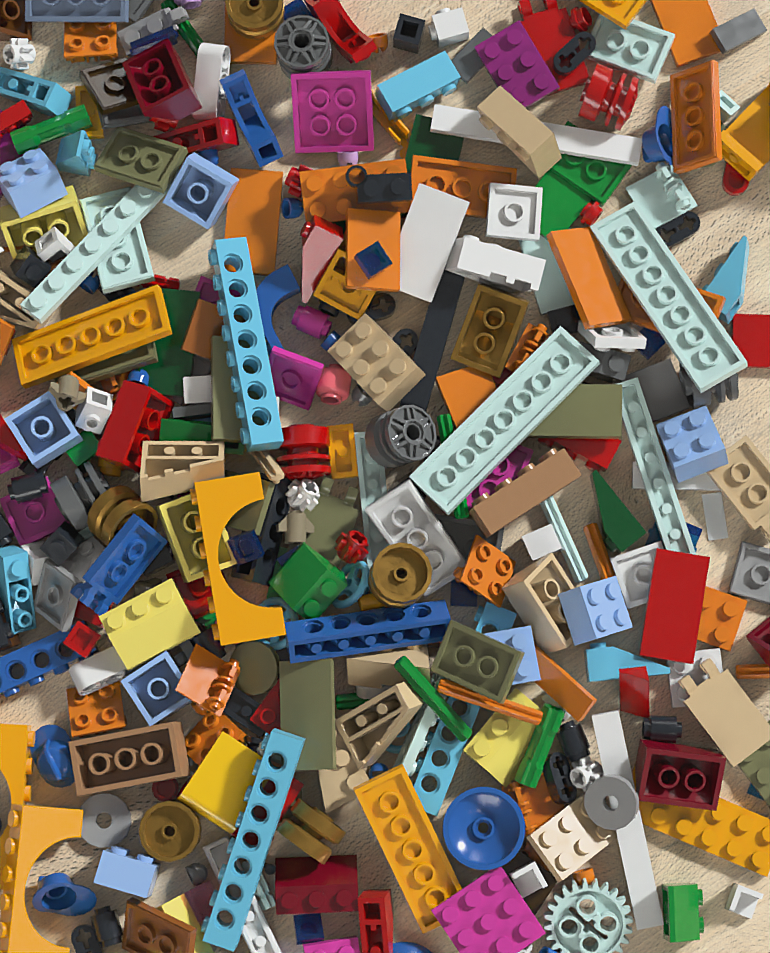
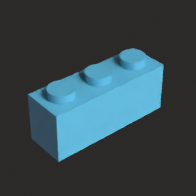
(417, 86)

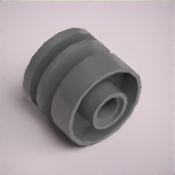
(303, 46)
(725, 388)
(400, 436)
(77, 498)

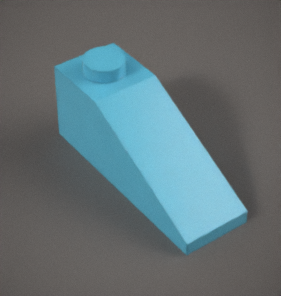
(37, 93)
(604, 663)

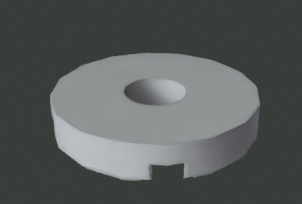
(599, 811)
(120, 817)

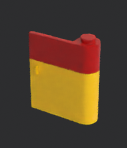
(221, 784)

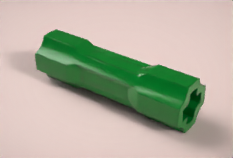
(67, 123)
(539, 746)

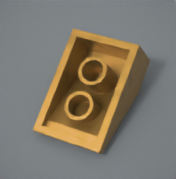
(489, 329)

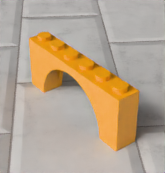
(235, 617)
(15, 766)
(30, 834)

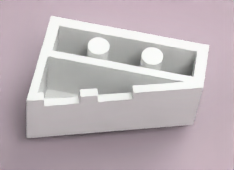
(495, 265)

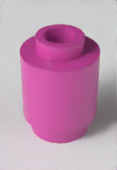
(311, 321)

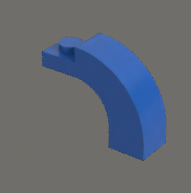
(250, 118)
(271, 293)

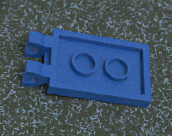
(119, 565)

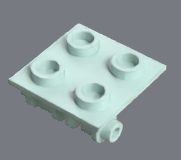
(662, 195)

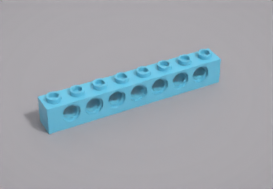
(236, 253)
(501, 620)
(228, 934)

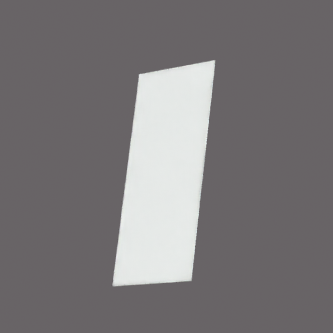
(714, 516)

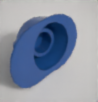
(658, 139)
(53, 756)
(61, 896)

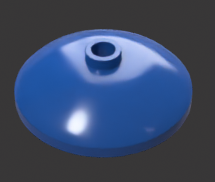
(504, 831)

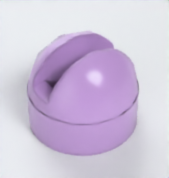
(347, 157)

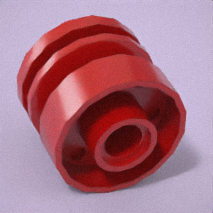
(608, 97)
(302, 448)

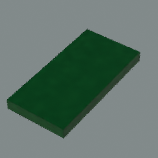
(431, 144)
(173, 363)

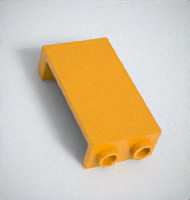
(748, 138)

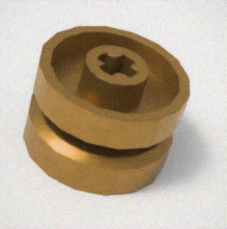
(255, 21)
(114, 509)
(404, 560)
(312, 829)
(154, 830)

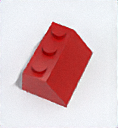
(131, 422)

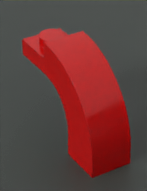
(341, 30)

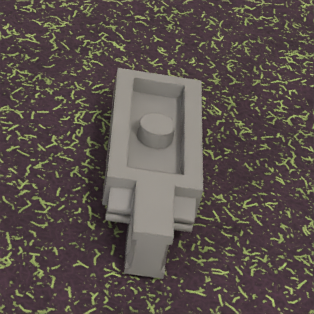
(151, 24)

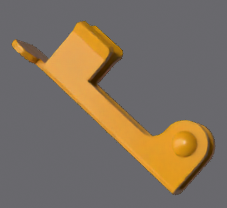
(397, 130)

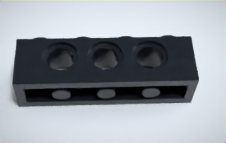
(262, 569)

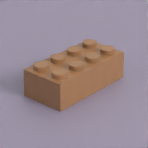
(524, 493)
(129, 758)

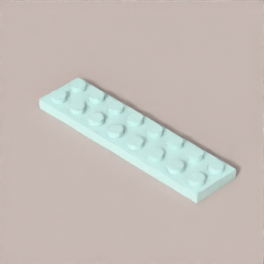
(668, 297)
(504, 420)

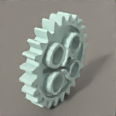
(604, 905)

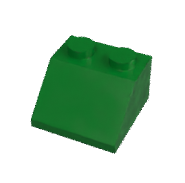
(308, 582)
(681, 912)

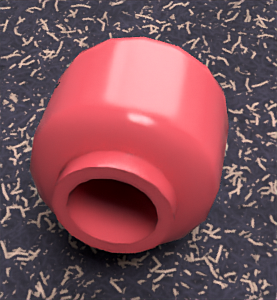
(334, 385)

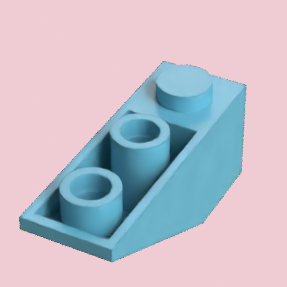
(76, 154)
(731, 279)
(16, 589)

